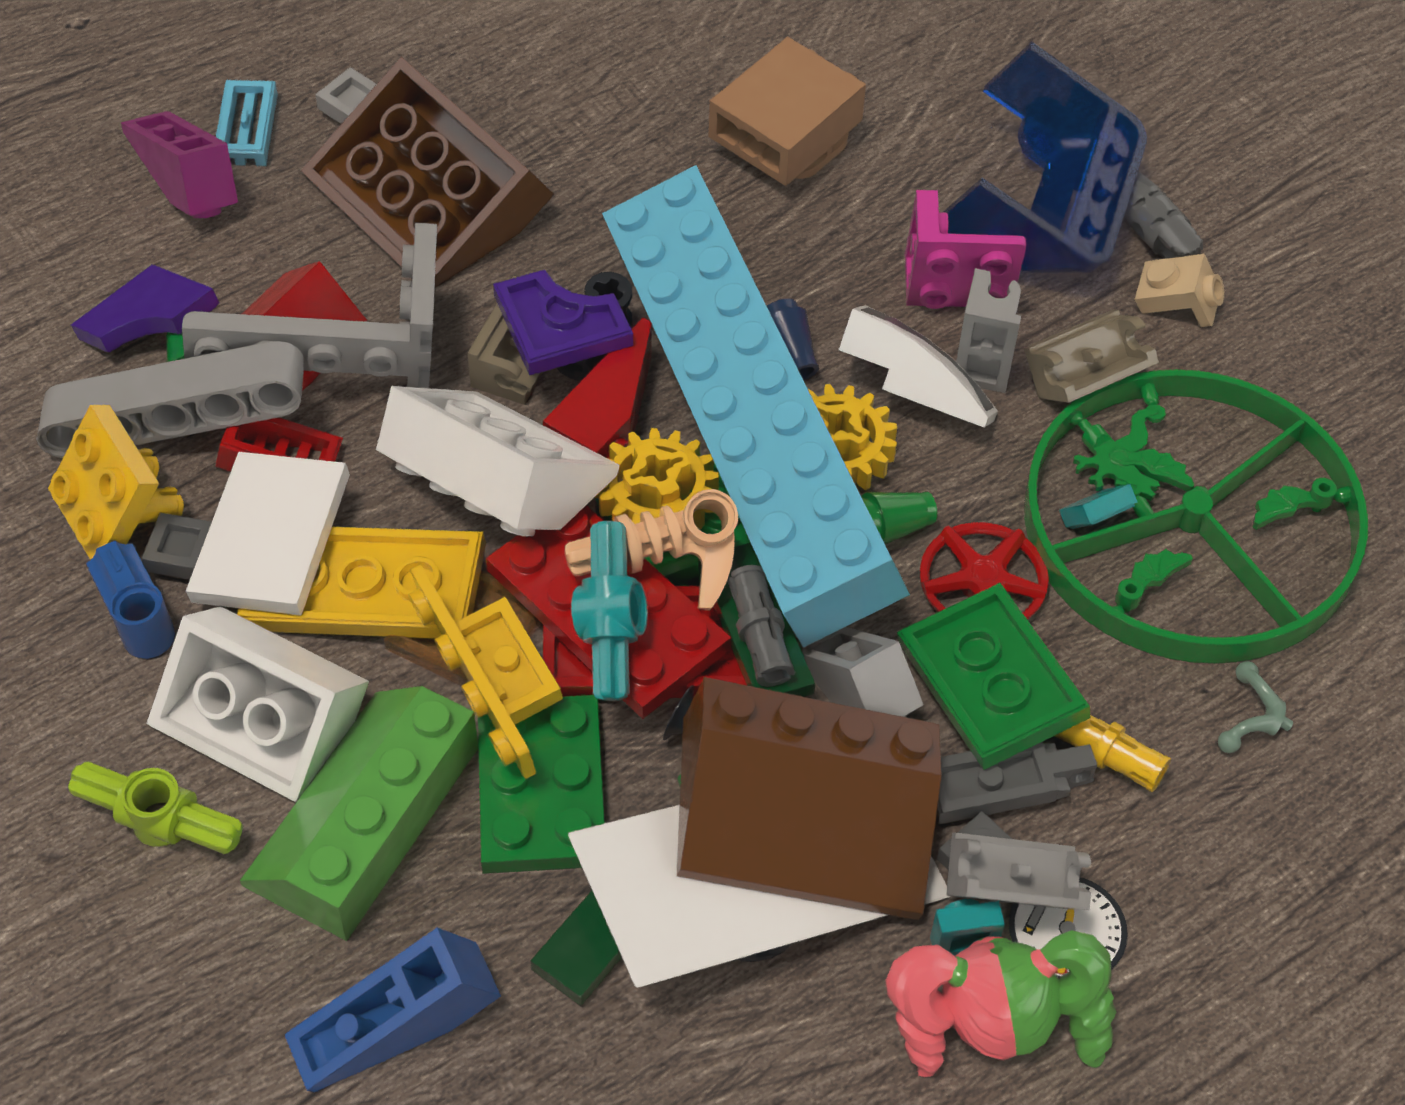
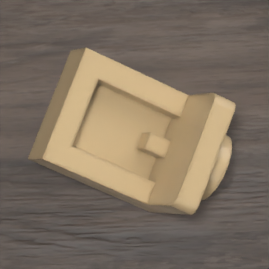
(1181, 285)

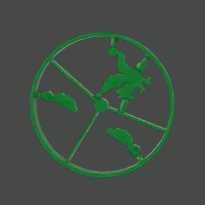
(1127, 457)

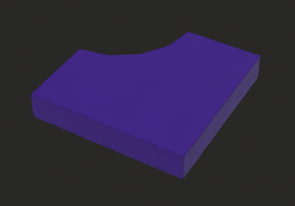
(144, 306)
(558, 325)

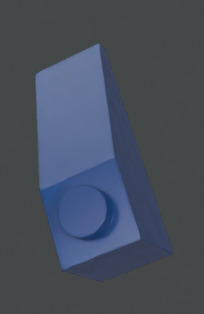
(394, 1009)

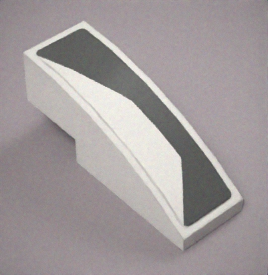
(916, 366)

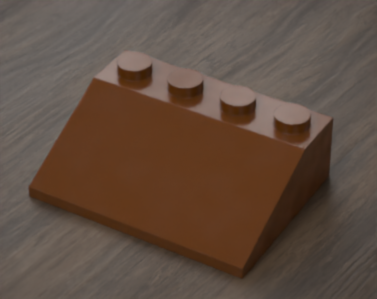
(423, 160)
(808, 798)

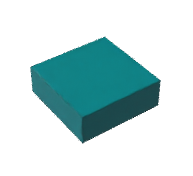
(1098, 506)

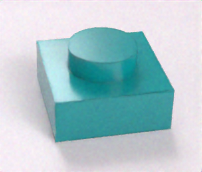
(964, 923)

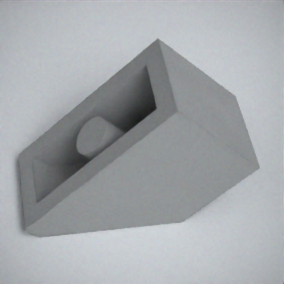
(863, 672)

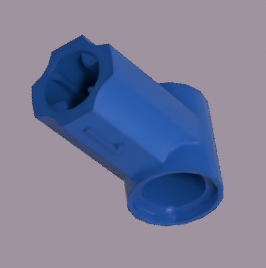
(132, 600)

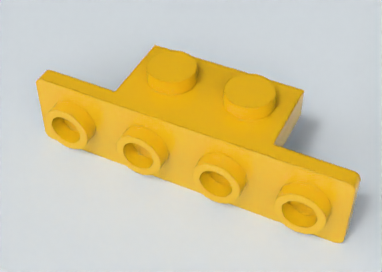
(499, 662)

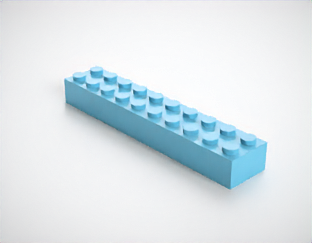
(754, 410)

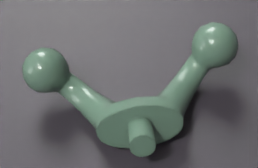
(1268, 723)

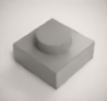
(343, 94)

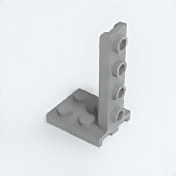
(341, 344)

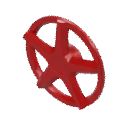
(983, 571)

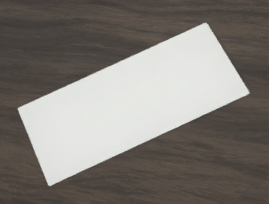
(687, 924)

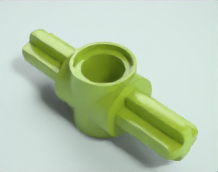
(133, 794)

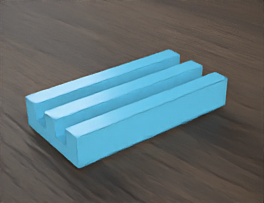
(243, 149)

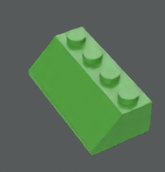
(365, 808)

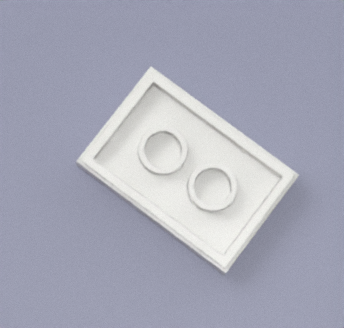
(268, 533)

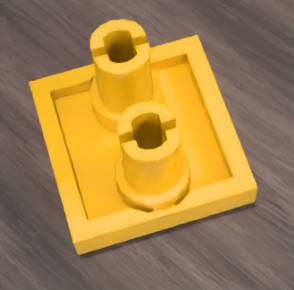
(109, 483)

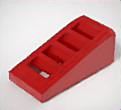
(278, 432)

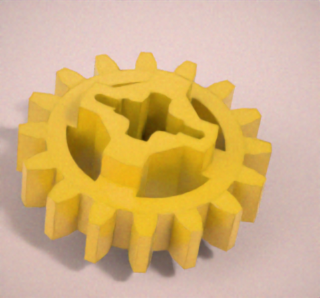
(850, 426)
(657, 475)

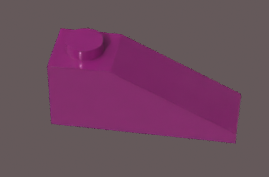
(185, 162)

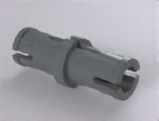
(760, 626)

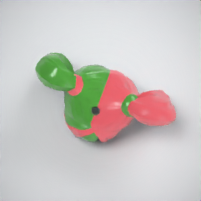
(1003, 997)

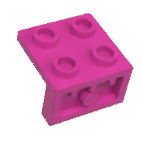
(943, 264)

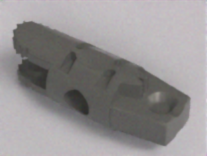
(1160, 221)

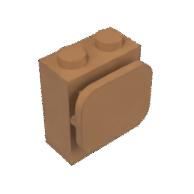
(788, 112)

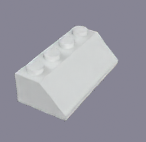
(491, 457)

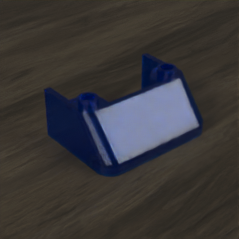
(1088, 161)

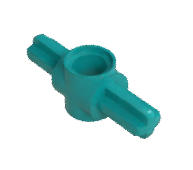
(609, 610)

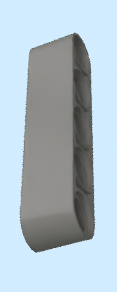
(180, 395)

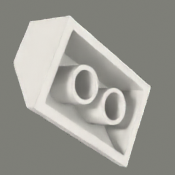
(254, 700)

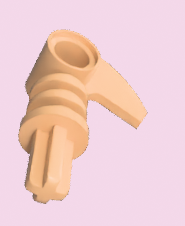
(680, 537)

